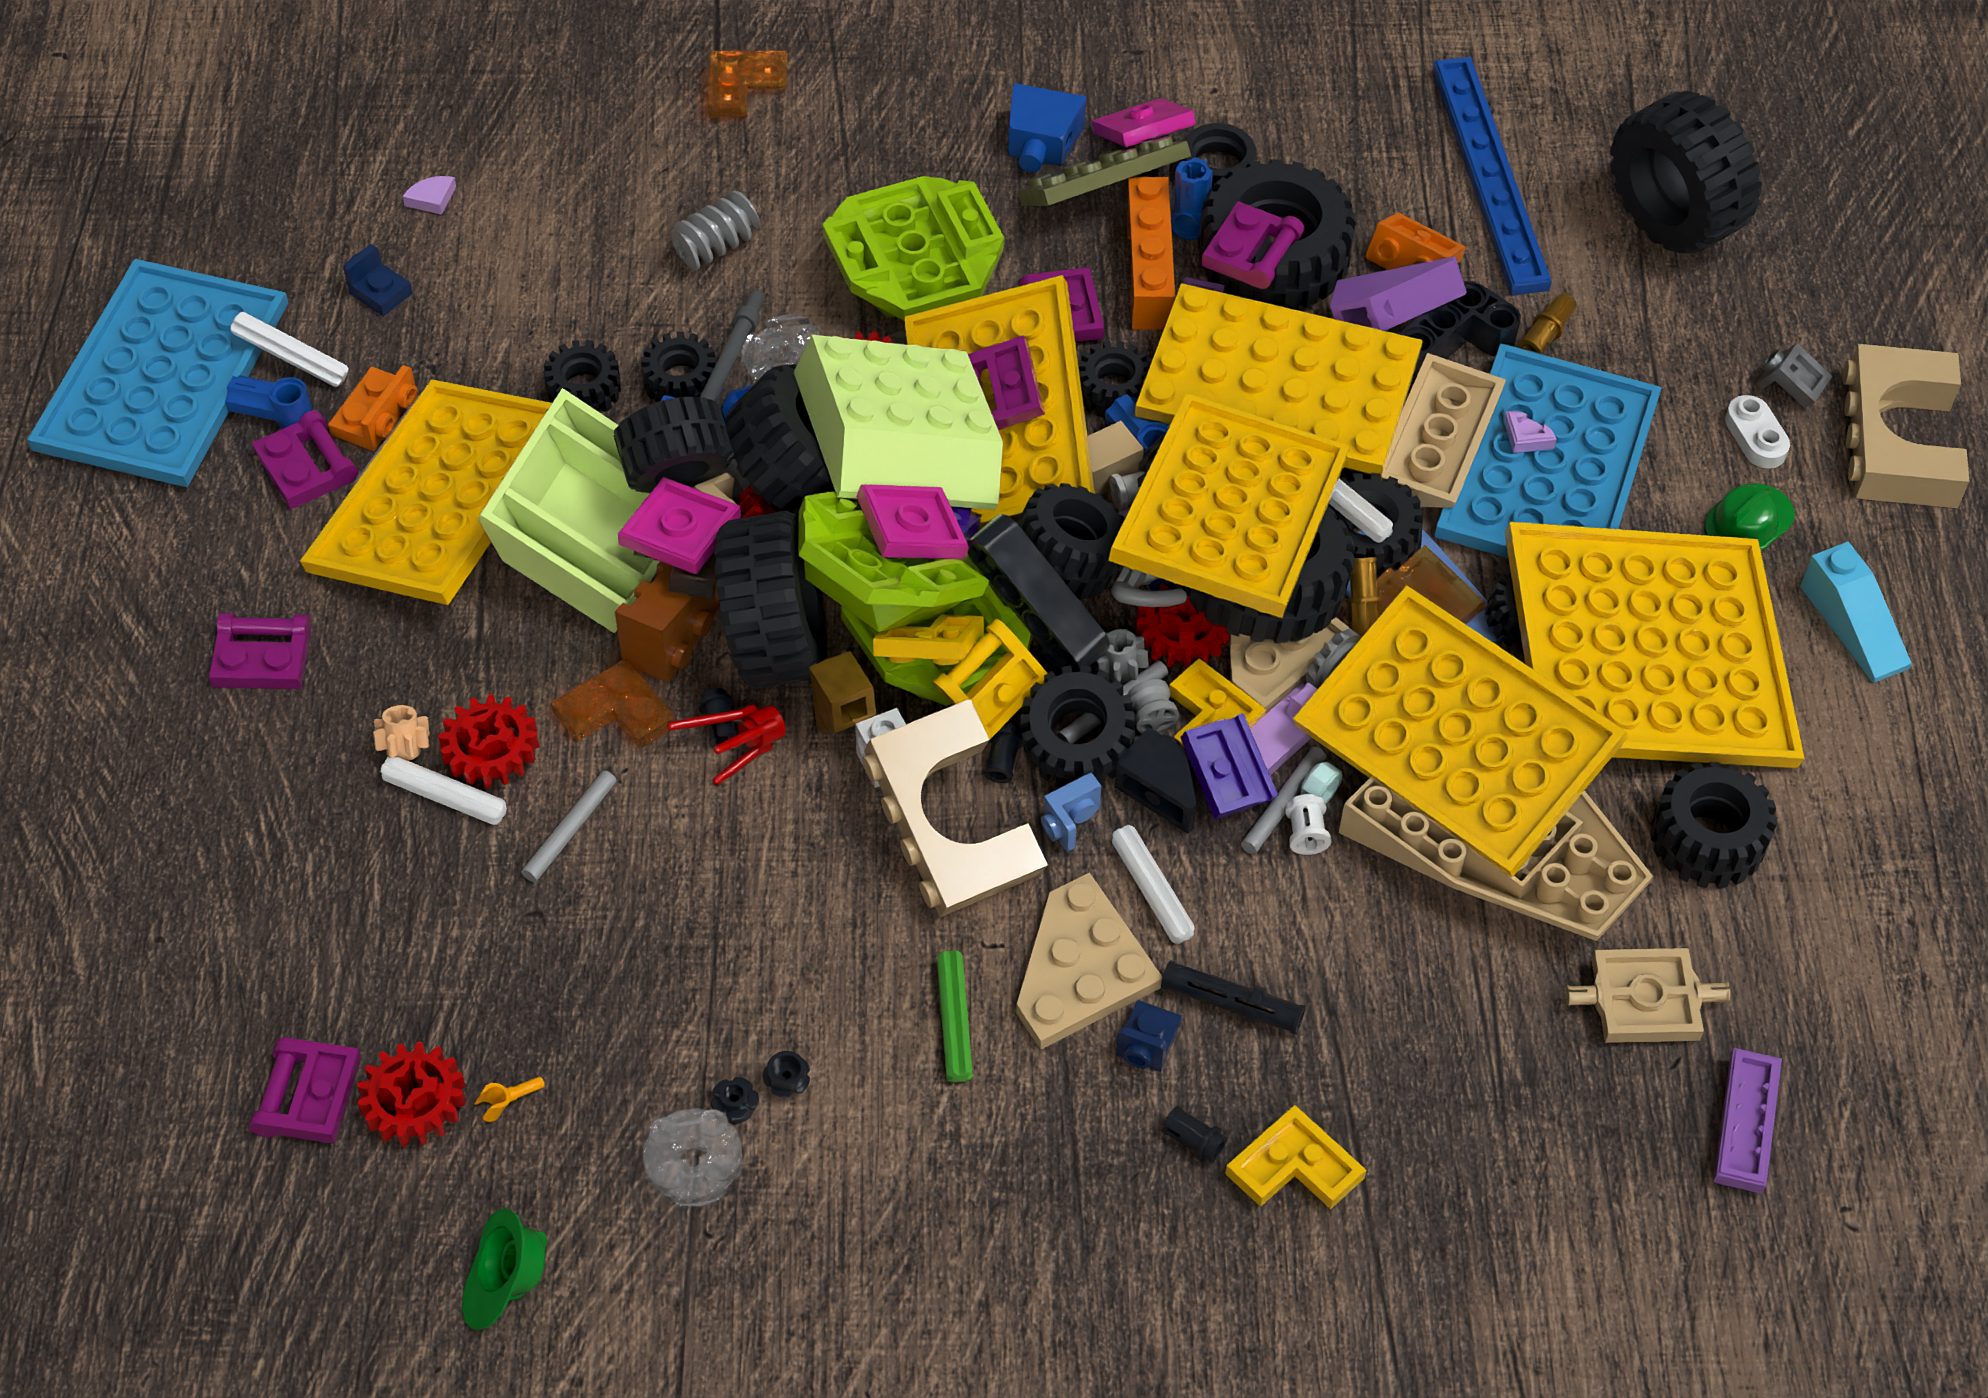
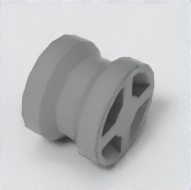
(1153, 706)

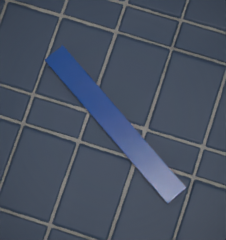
(1491, 177)

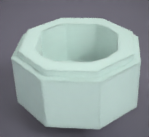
(1322, 781)

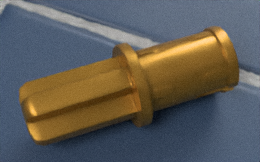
(1548, 324)
(1364, 595)

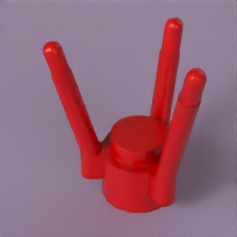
(757, 730)

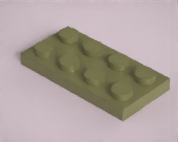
(1109, 169)

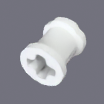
(1124, 489)
(1299, 839)

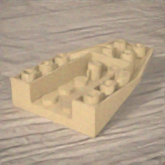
(1572, 880)

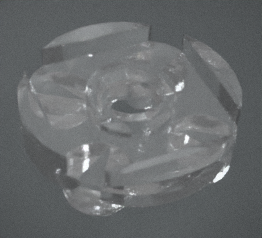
(764, 350)
(685, 1130)

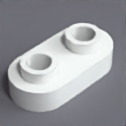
(1752, 427)

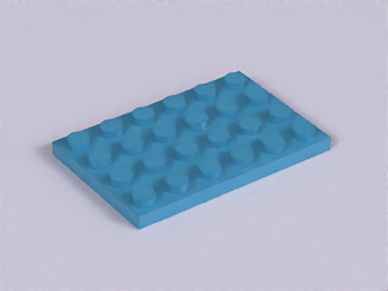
(155, 374)
(1580, 482)

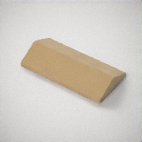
(1442, 430)

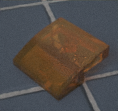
(1434, 581)

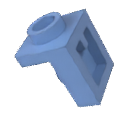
(1070, 804)

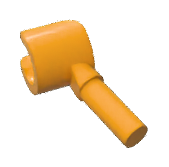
(501, 1096)

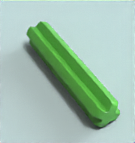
(954, 1016)

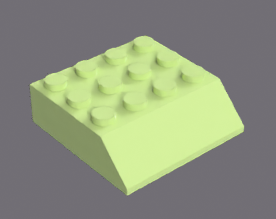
(901, 418)
(564, 509)

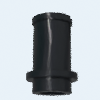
(713, 702)
(1003, 753)
(1194, 1134)

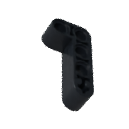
(1475, 317)
(1037, 596)

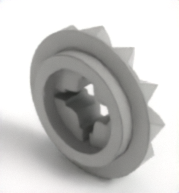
(1331, 656)

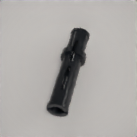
(1286, 1015)

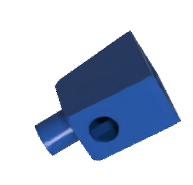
(1044, 125)

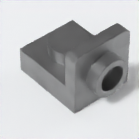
(1795, 373)

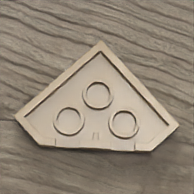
(1272, 669)
(1081, 964)

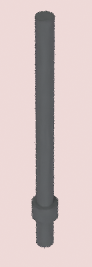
(743, 324)

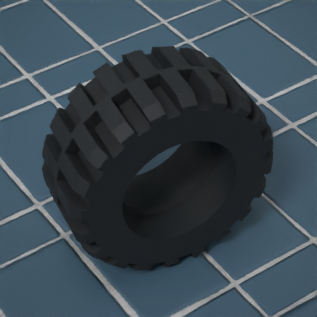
(1685, 172)
(1309, 265)
(777, 442)
(1313, 601)
(766, 603)

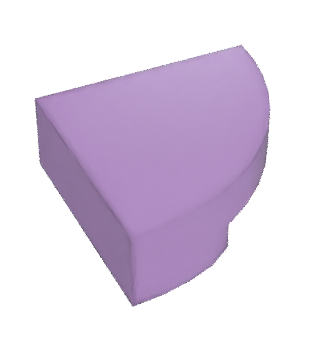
(430, 194)
(1527, 434)

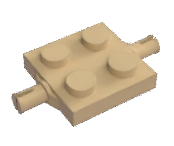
(1647, 995)

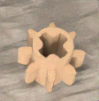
(401, 732)

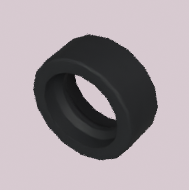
(1221, 138)

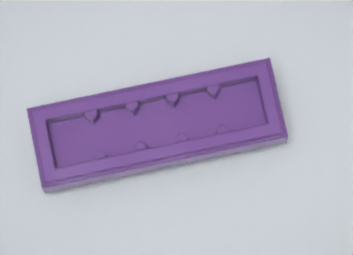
(1747, 1120)

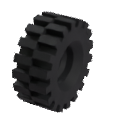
(1398, 507)

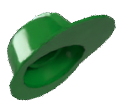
(1751, 513)
(504, 1269)

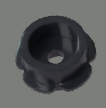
(783, 1063)
(737, 1111)

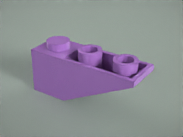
(1397, 294)

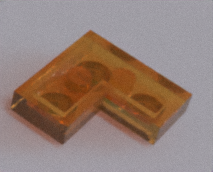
(736, 72)
(612, 696)

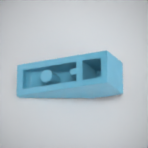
(1855, 610)

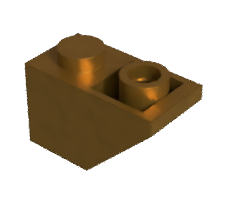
(841, 693)

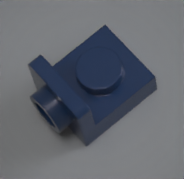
(375, 282)
(1148, 1036)

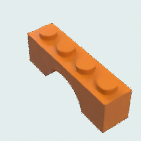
(1151, 252)

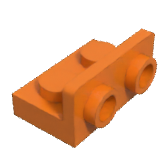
(1406, 242)
(374, 407)

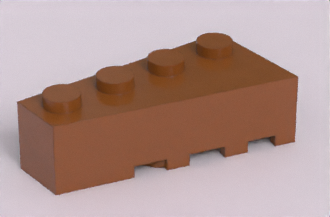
(662, 626)

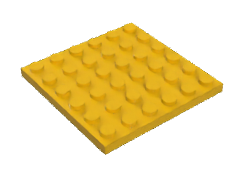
(1659, 639)

